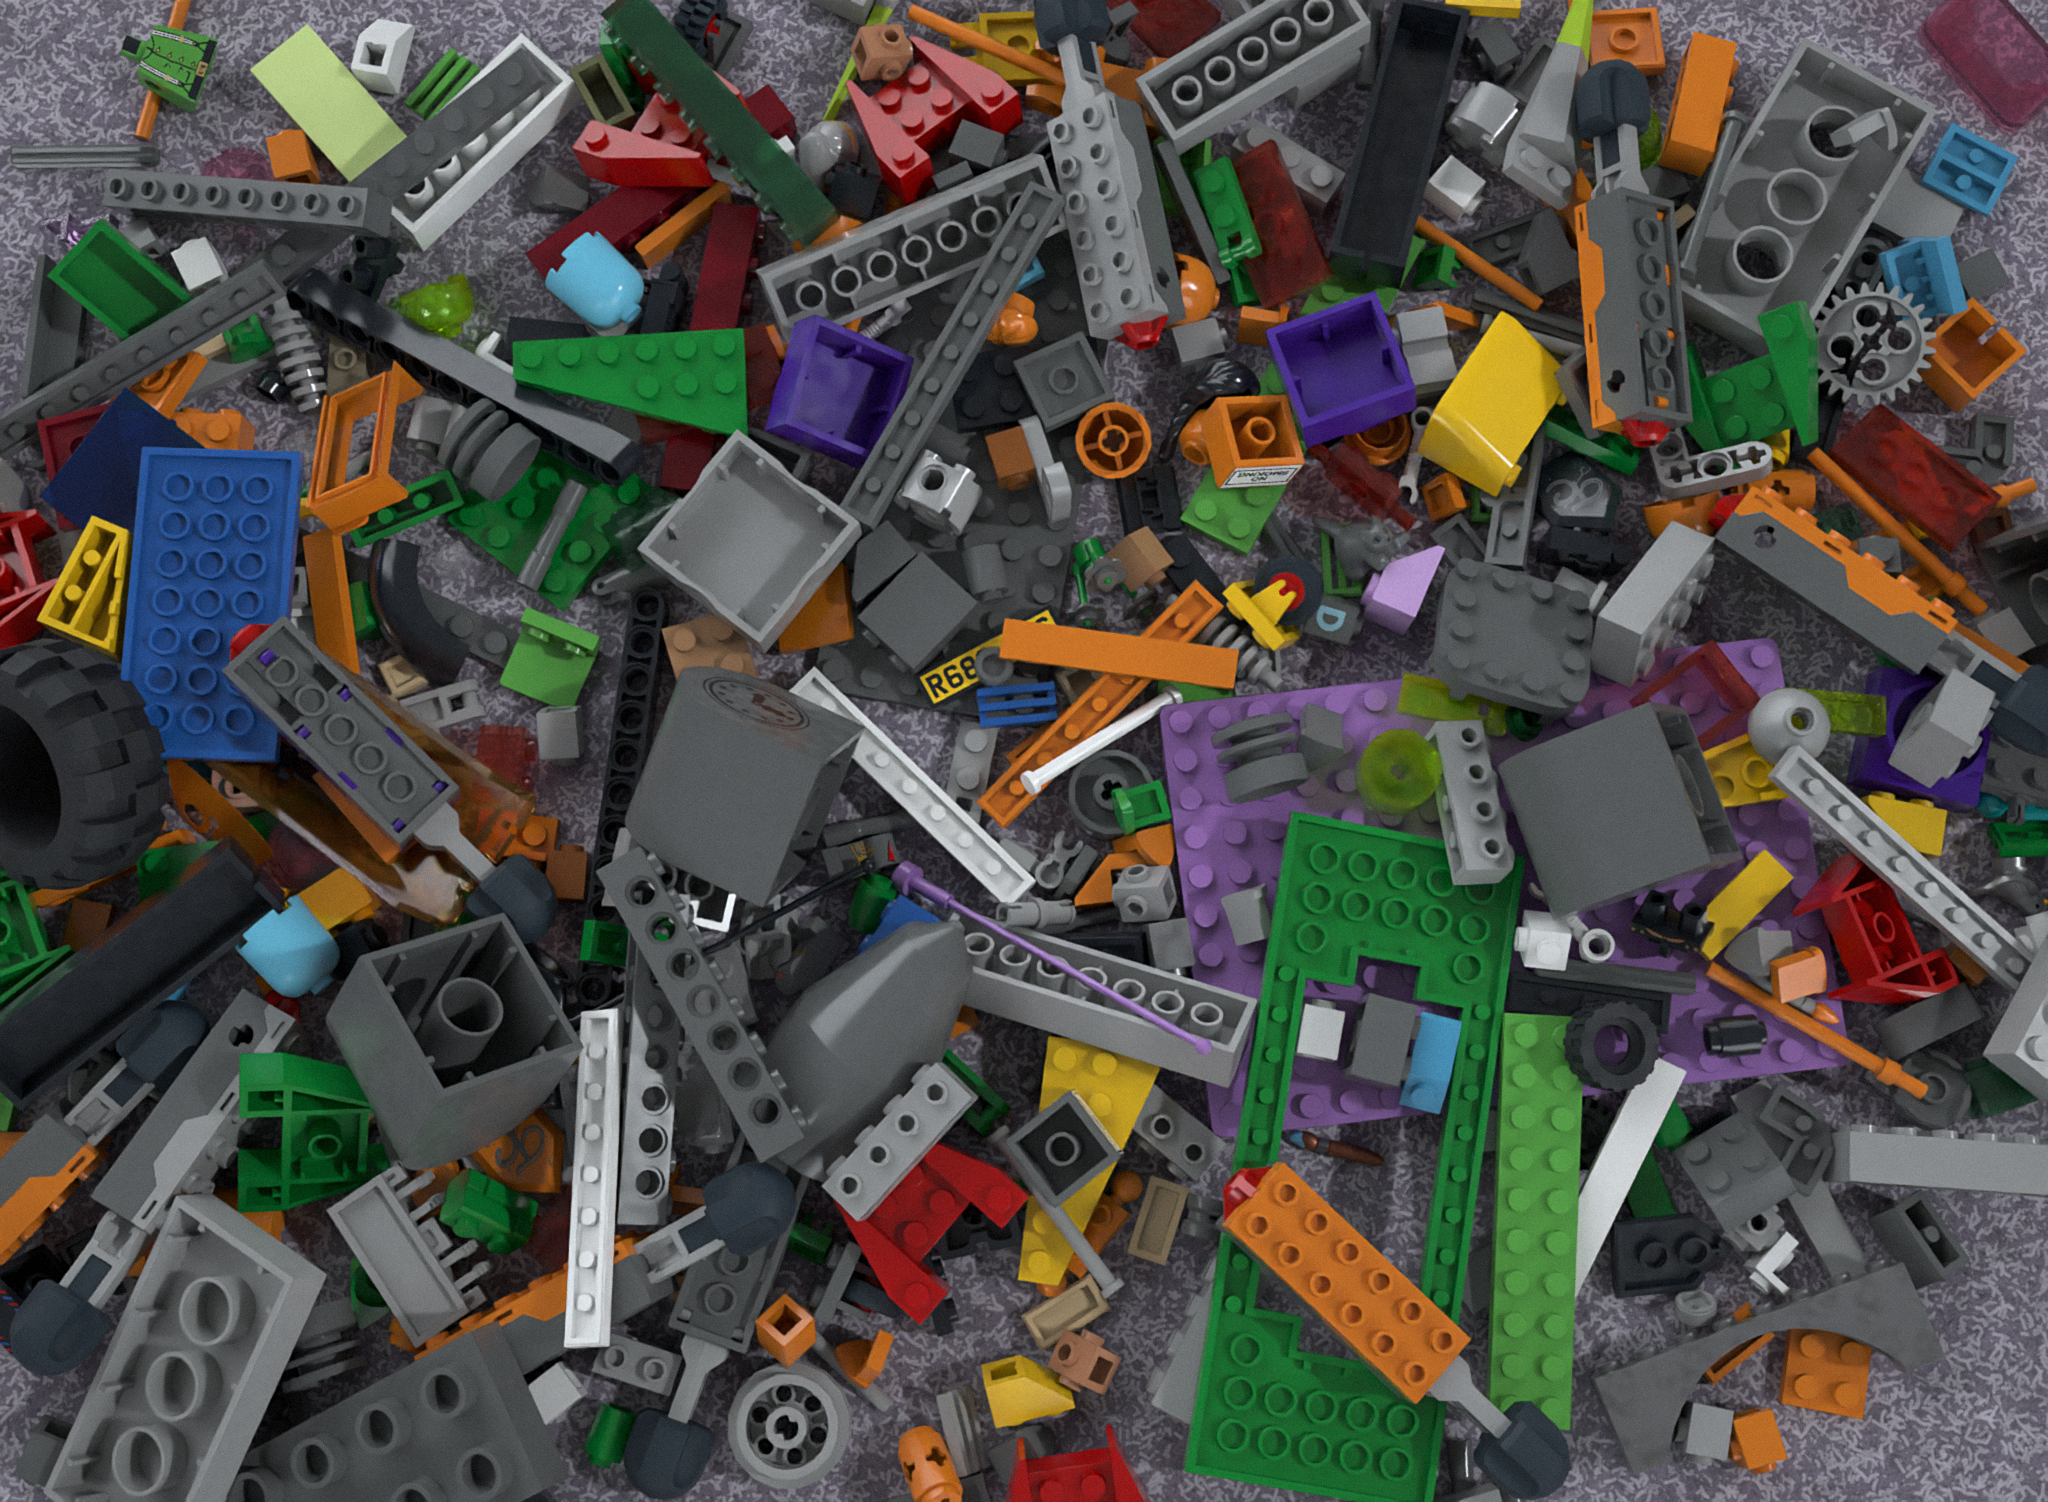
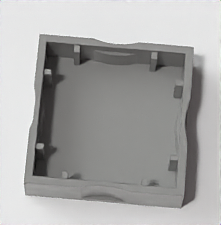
(750, 541)

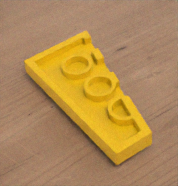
(1741, 774)

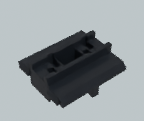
(1150, 500)

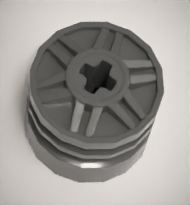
(488, 450)
(1258, 752)
(320, 1350)

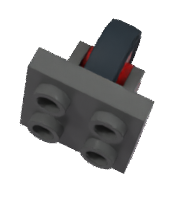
(839, 1281)

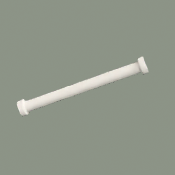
(1033, 780)

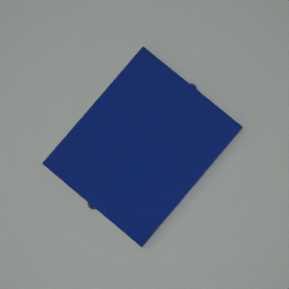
(105, 467)

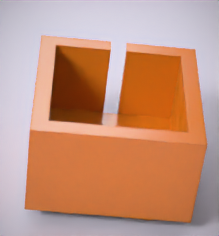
(1964, 365)

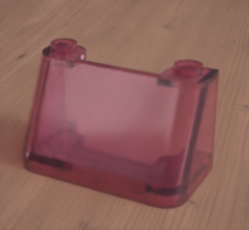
(1991, 58)

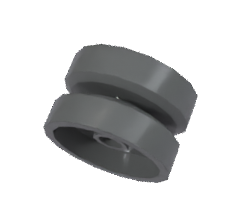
(1093, 779)

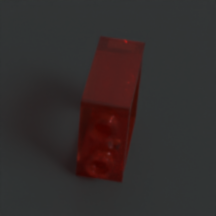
(1723, 678)

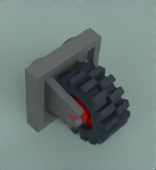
(712, 32)

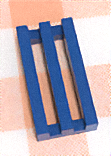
(1017, 690)

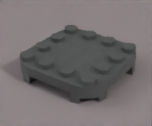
(1512, 640)

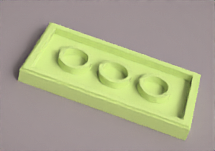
(328, 103)

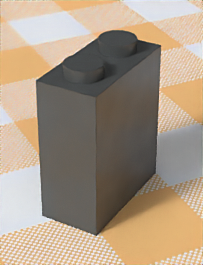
(917, 615)

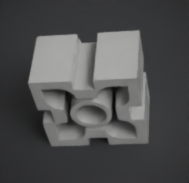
(1426, 352)

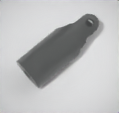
(623, 584)

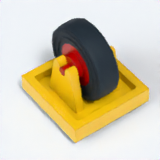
(1281, 596)

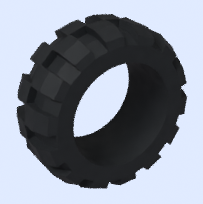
(107, 760)

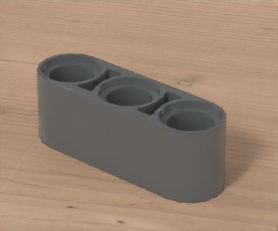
(1928, 1021)

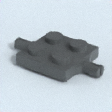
(2015, 778)

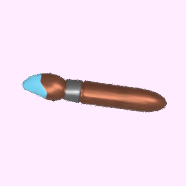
(1310, 1141)

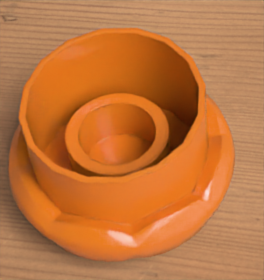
(1015, 323)
(1383, 443)

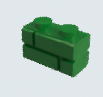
(488, 1212)

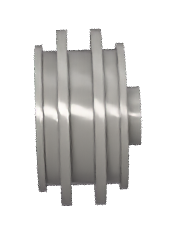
(818, 1458)

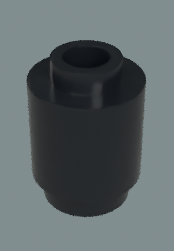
(1734, 1036)

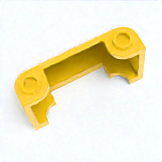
(1493, 407)

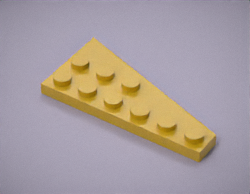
(1116, 1093)

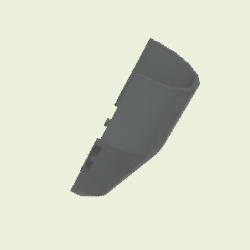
(864, 1037)

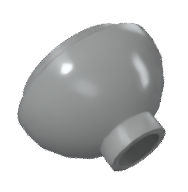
(1772, 729)

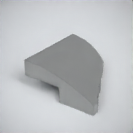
(770, 944)

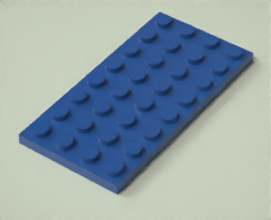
(205, 563)

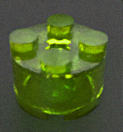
(1413, 756)

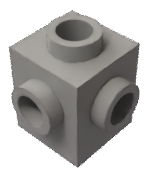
(1145, 893)
(1757, 1238)

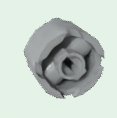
(1483, 123)
(939, 493)

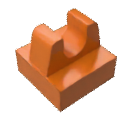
(1444, 496)

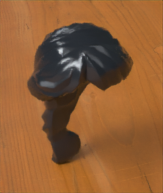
(1217, 379)

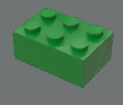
(118, 281)

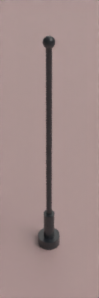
(866, 866)

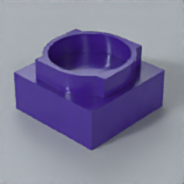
(1341, 370)
(837, 390)
(1870, 755)

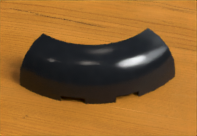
(405, 617)

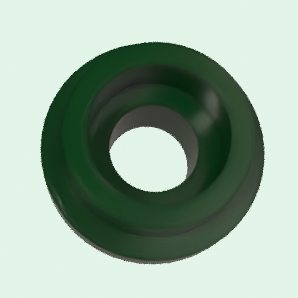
(1523, 724)

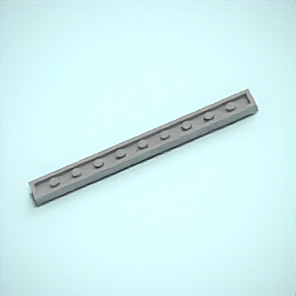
(1902, 867)

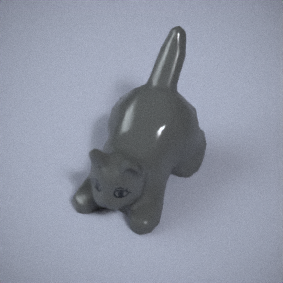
(1362, 544)

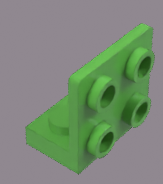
(550, 660)

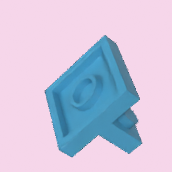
(1926, 270)

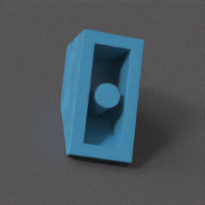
(1431, 1063)

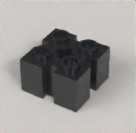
(965, 1233)

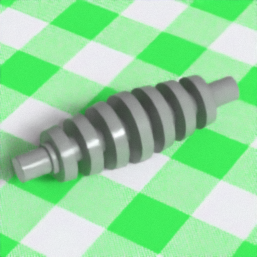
(299, 361)
(1218, 635)

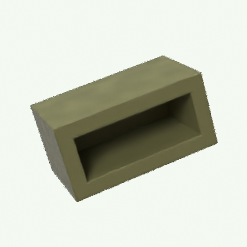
(603, 93)

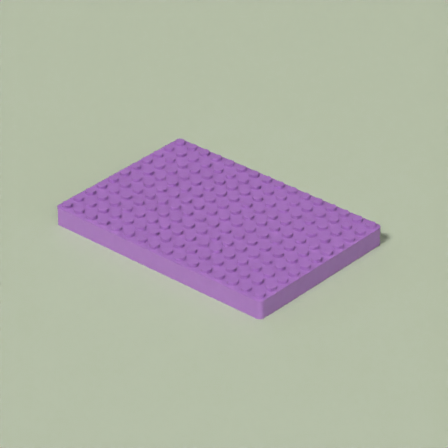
(1241, 845)

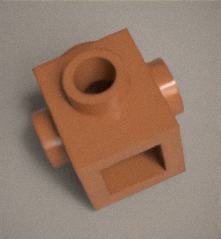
(881, 52)
(1075, 1361)

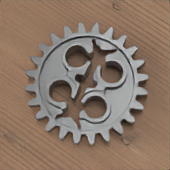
(1898, 365)

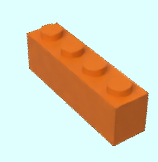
(1698, 104)

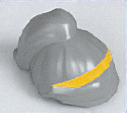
(825, 148)

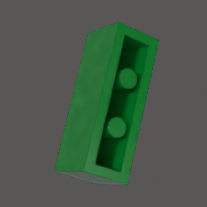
(425, 500)

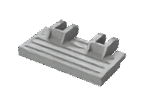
(405, 1256)

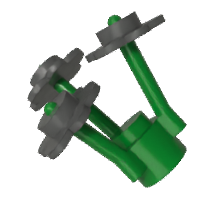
(1104, 575)

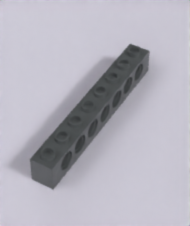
(248, 202)
(621, 880)
(665, 1079)

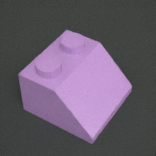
(1400, 589)

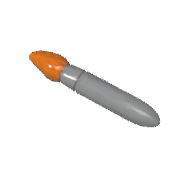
(1816, 1009)

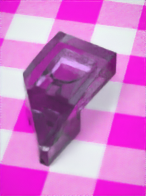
(71, 230)

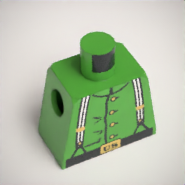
(173, 64)

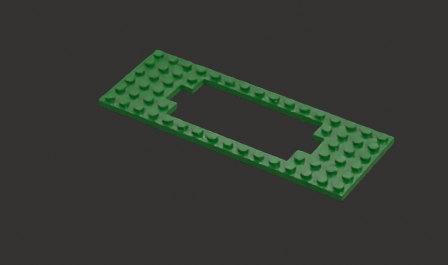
(1259, 1401)

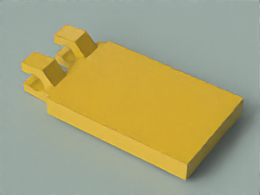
(1011, 29)

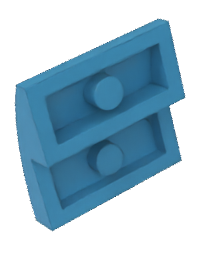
(1968, 169)

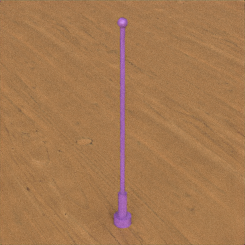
(908, 879)

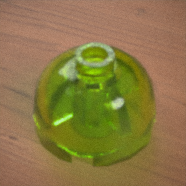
(441, 306)

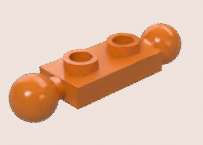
(1103, 1225)

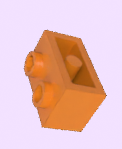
(217, 430)

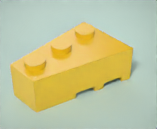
(93, 590)

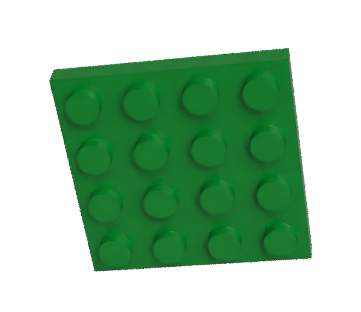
(516, 521)

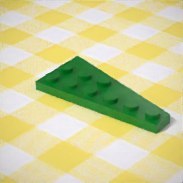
(661, 376)

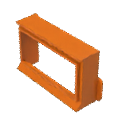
(348, 504)

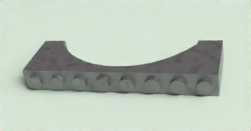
(1649, 1392)

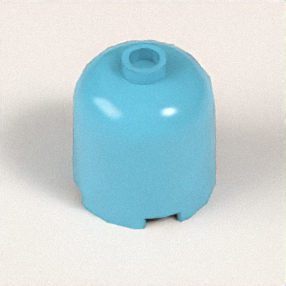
(597, 282)
(291, 950)

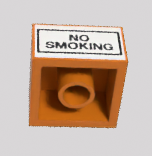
(1252, 441)

